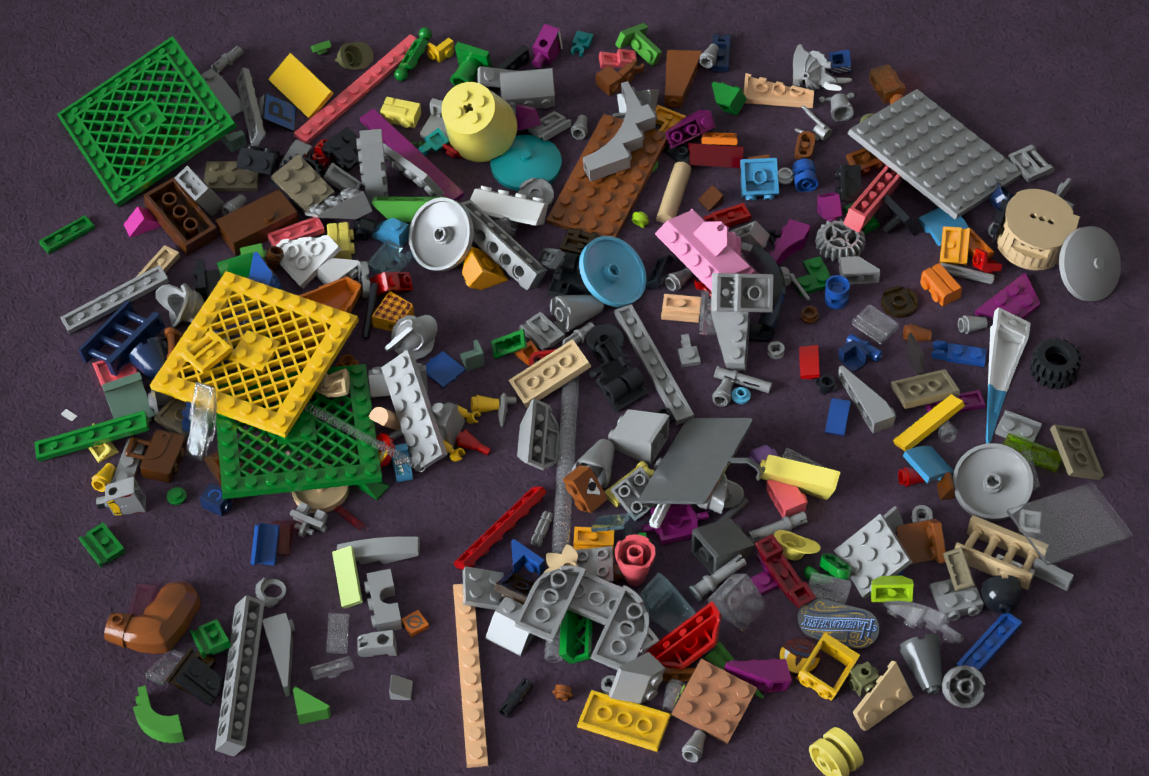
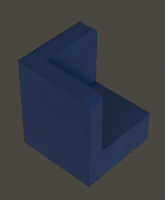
(853, 355)

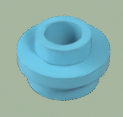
(738, 398)

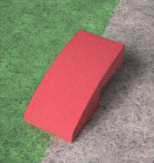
(616, 60)

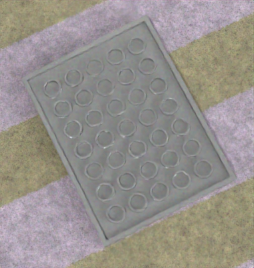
(935, 153)

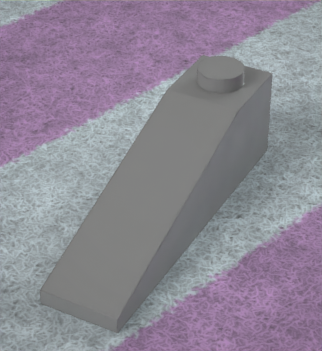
(869, 404)
(280, 639)

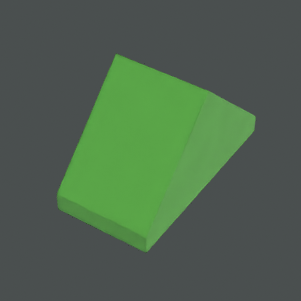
(310, 708)

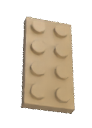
(550, 373)

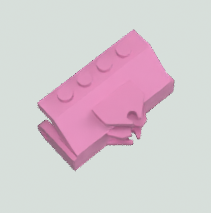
(704, 246)

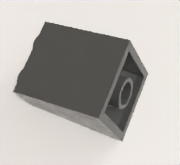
(720, 543)

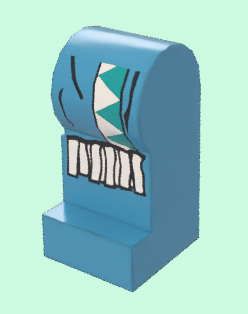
(402, 471)

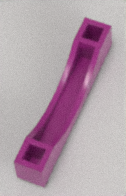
(792, 239)

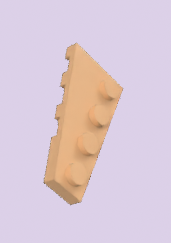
(777, 94)

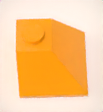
(481, 270)

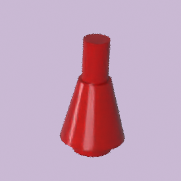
(468, 441)

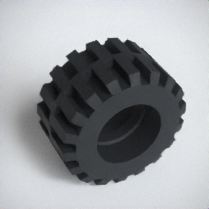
(1055, 374)

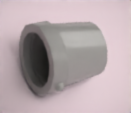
(841, 108)

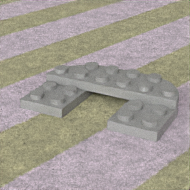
(595, 599)

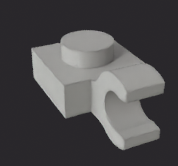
(688, 355)

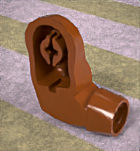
(161, 623)

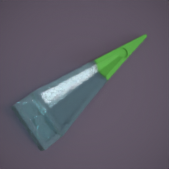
(670, 609)

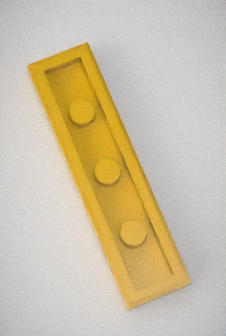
(929, 423)

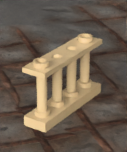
(1002, 538)

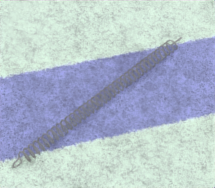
(365, 437)

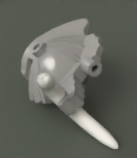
(812, 68)

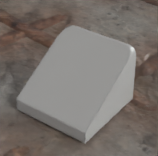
(893, 518)
(400, 688)

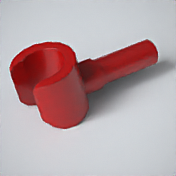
(701, 286)

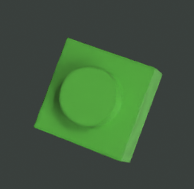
(321, 47)

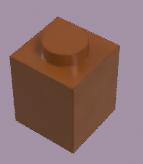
(609, 81)

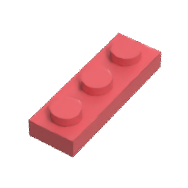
(306, 228)

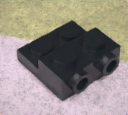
(342, 149)

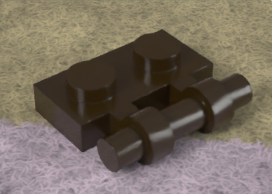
(573, 241)

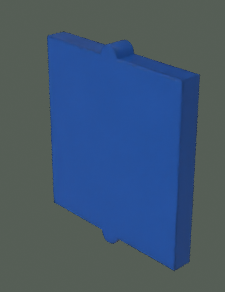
(443, 369)

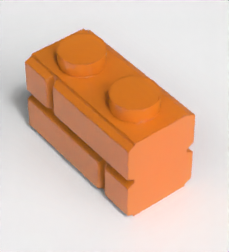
(940, 285)

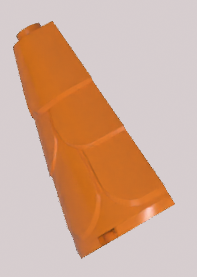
(338, 294)

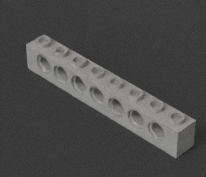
(240, 676)

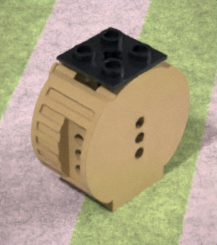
(1033, 228)

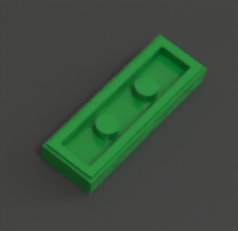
(67, 234)

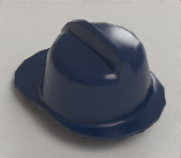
(999, 194)

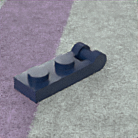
(722, 59)

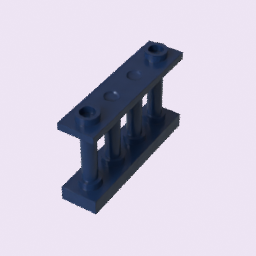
(120, 357)

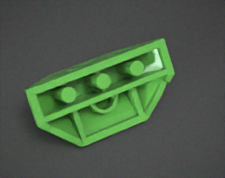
(400, 207)

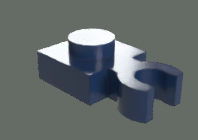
(186, 423)

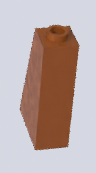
(680, 74)

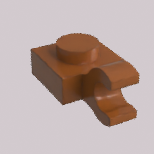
(629, 70)

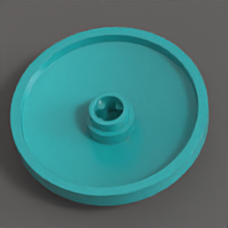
(527, 159)

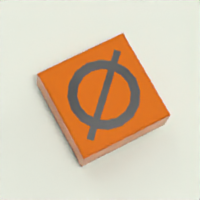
(414, 623)

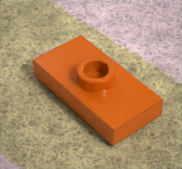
(976, 242)

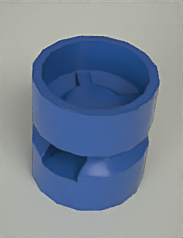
(804, 175)
(837, 292)

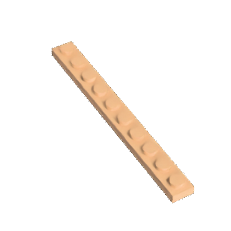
(470, 681)

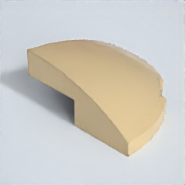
(335, 384)

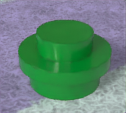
(176, 496)

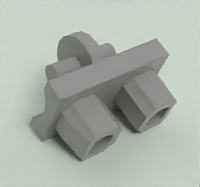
(301, 515)

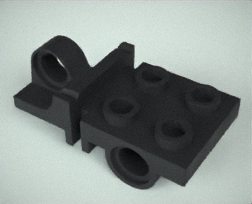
(568, 277)
(617, 377)

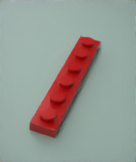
(502, 525)

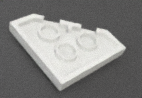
(306, 255)

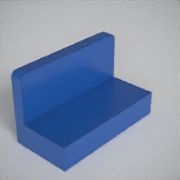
(265, 544)

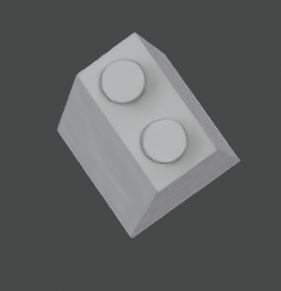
(640, 434)

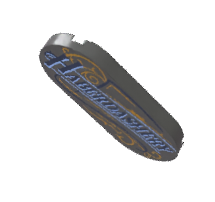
(845, 623)

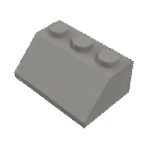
(528, 88)

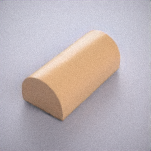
(385, 417)

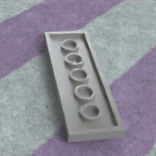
(414, 410)

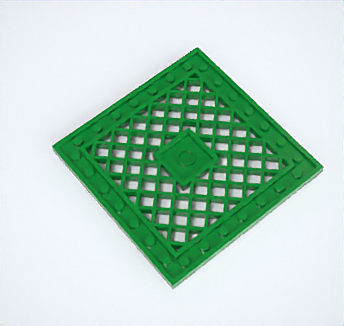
(146, 121)
(363, 470)

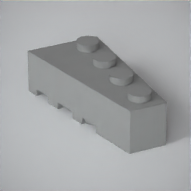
(372, 163)

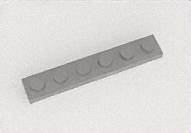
(250, 107)
(114, 299)

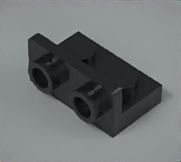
(849, 182)

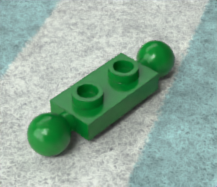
(416, 49)

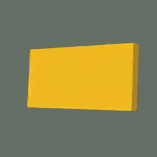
(300, 86)
(624, 720)

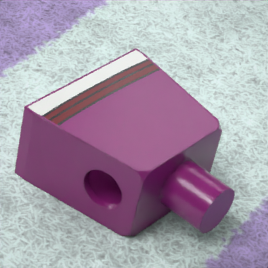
(547, 46)

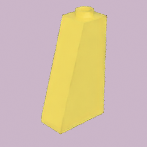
(808, 478)

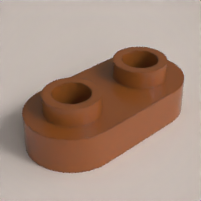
(804, 147)

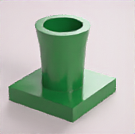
(469, 61)

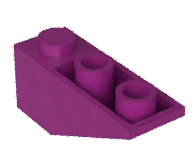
(690, 127)
(766, 675)

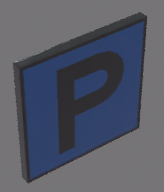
(279, 112)

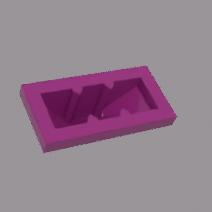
(526, 117)

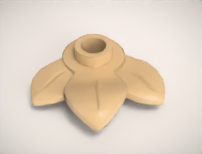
(567, 558)

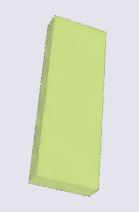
(347, 577)

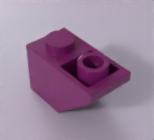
(829, 206)

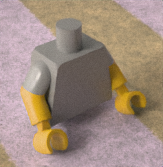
(450, 422)

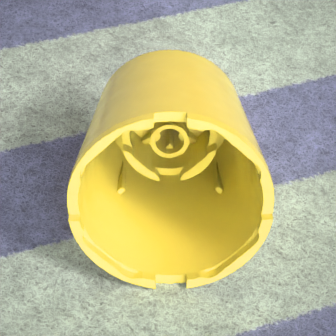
(481, 132)

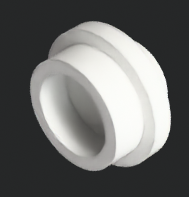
(785, 176)

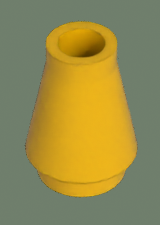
(484, 404)
(103, 477)

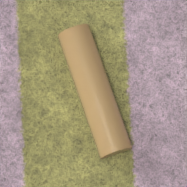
(674, 192)

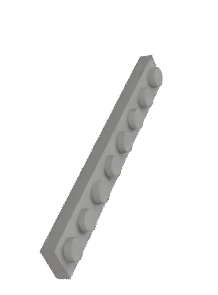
(653, 364)

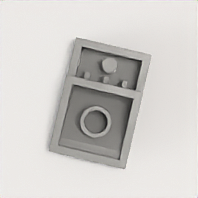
(742, 292)

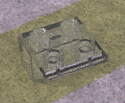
(738, 601)

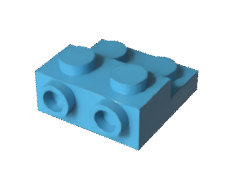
(759, 178)

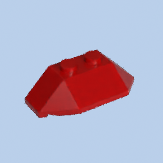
(689, 639)

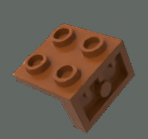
(922, 540)

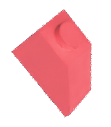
(786, 498)

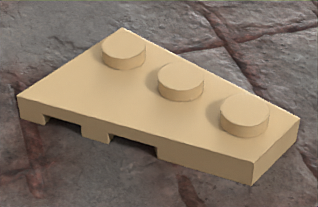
(884, 699)

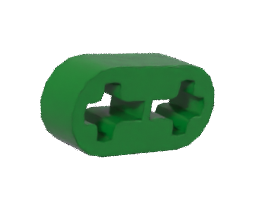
(835, 566)

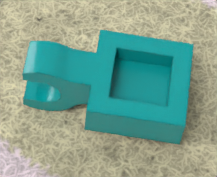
(434, 142)

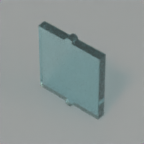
(610, 522)

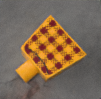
(390, 311)

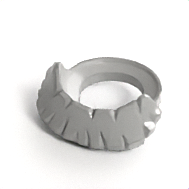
(261, 587)

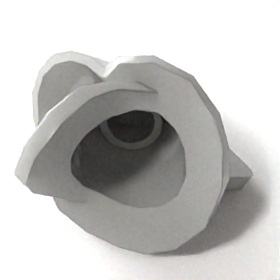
(180, 302)
(413, 334)
(725, 495)

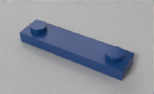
(991, 642)

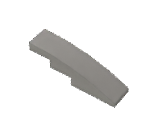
(384, 549)

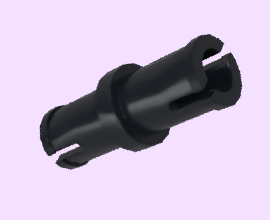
(516, 697)

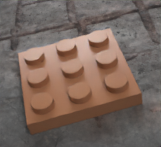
(714, 701)

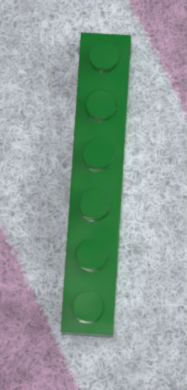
(91, 436)

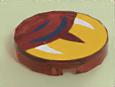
(796, 654)

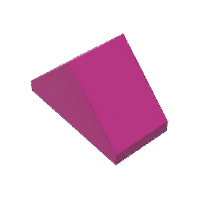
(140, 222)

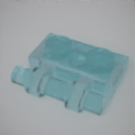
(386, 255)

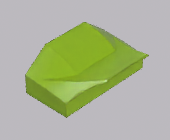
(891, 589)

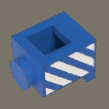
(841, 57)

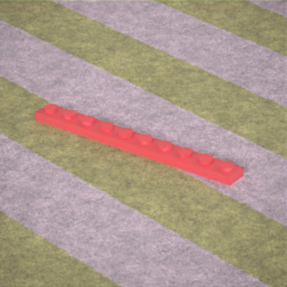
(354, 92)

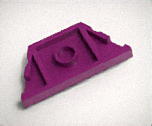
(1015, 298)

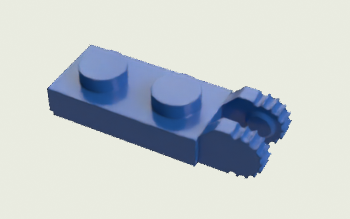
(959, 353)

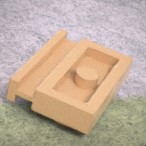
(681, 308)

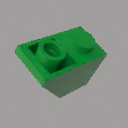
(729, 98)

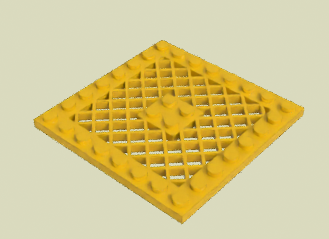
(256, 352)

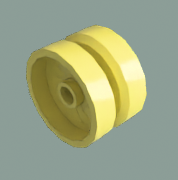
(836, 753)

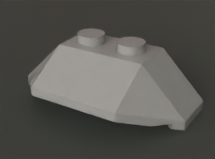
(538, 436)

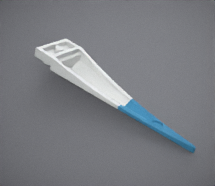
(1007, 343)

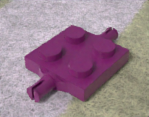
(677, 523)

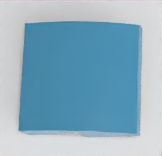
(936, 219)
(927, 463)

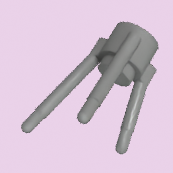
(821, 130)
(791, 277)

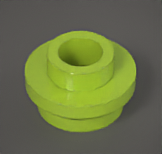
(640, 219)

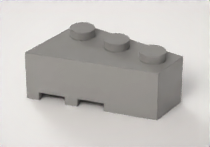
(733, 338)

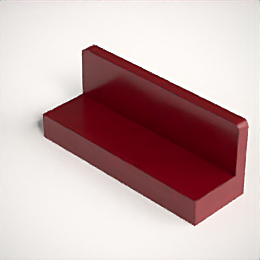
(715, 155)

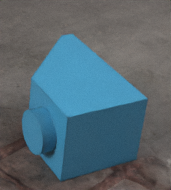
(392, 230)

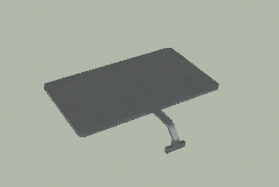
(698, 461)

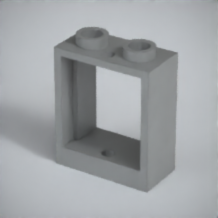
(199, 191)

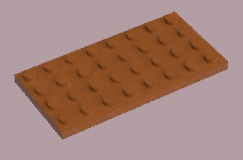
(608, 201)

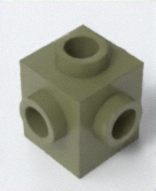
(863, 678)

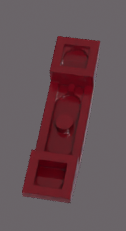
(783, 573)

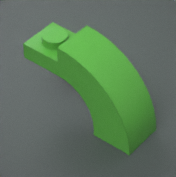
(157, 726)

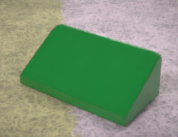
(237, 265)

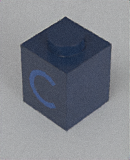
(214, 502)

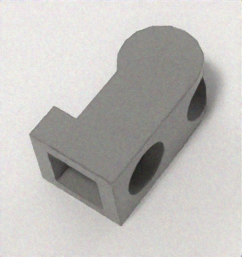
(377, 644)

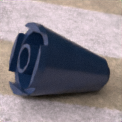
(149, 357)

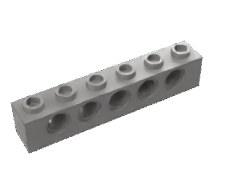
(504, 249)

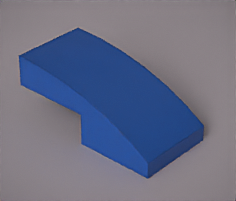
(837, 417)

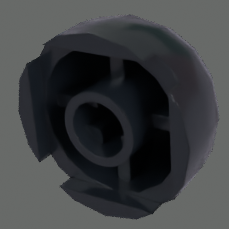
(1001, 594)

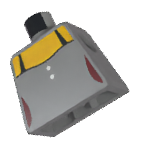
(123, 497)

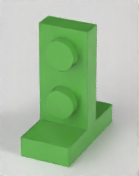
(636, 39)

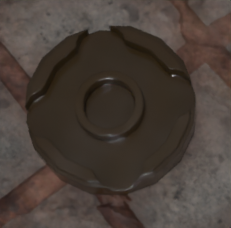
(903, 306)

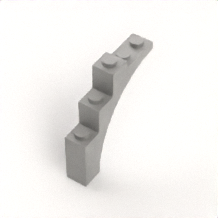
(616, 153)

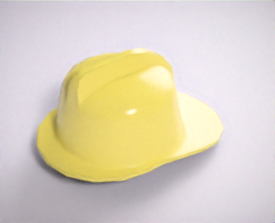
(795, 546)

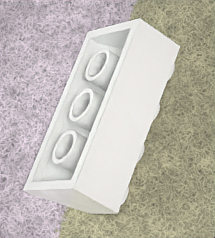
(515, 207)

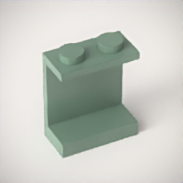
(127, 396)

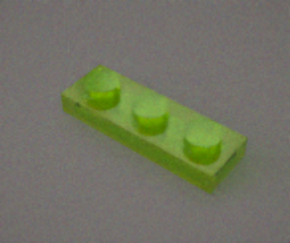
(1041, 455)

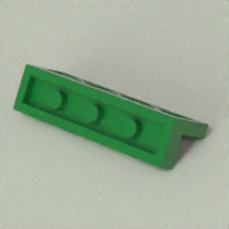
(569, 638)

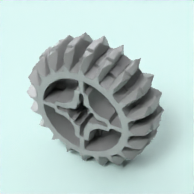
(839, 244)

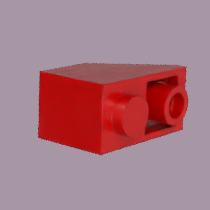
(392, 281)

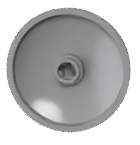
(441, 234)
(1090, 263)
(992, 481)

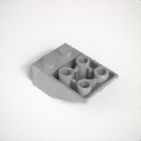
(348, 205)

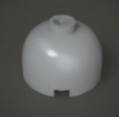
(963, 686)

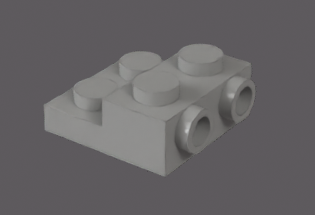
(956, 603)

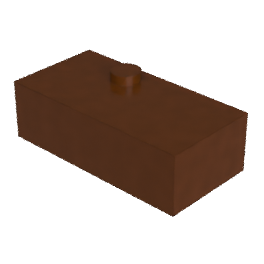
(180, 216)
(254, 221)

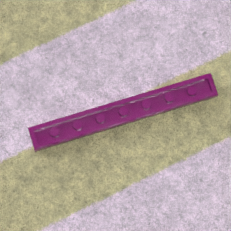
(403, 147)

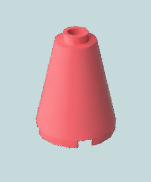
(635, 558)

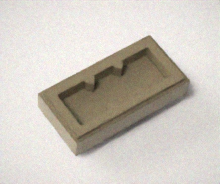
(959, 569)

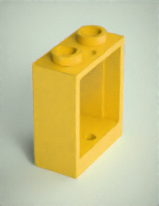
(839, 652)

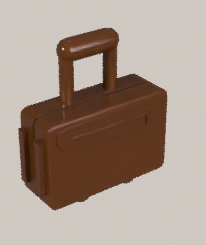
(162, 455)

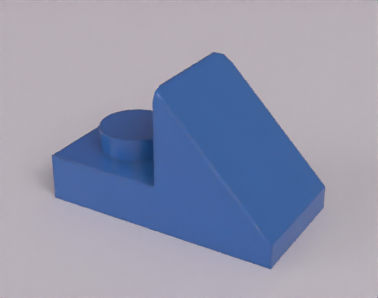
(523, 556)

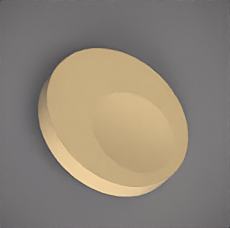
(322, 499)

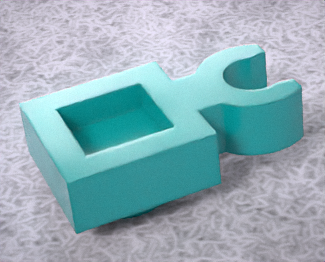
(581, 41)

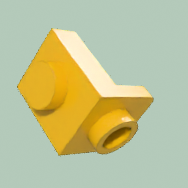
(442, 51)

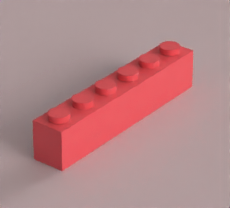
(871, 199)

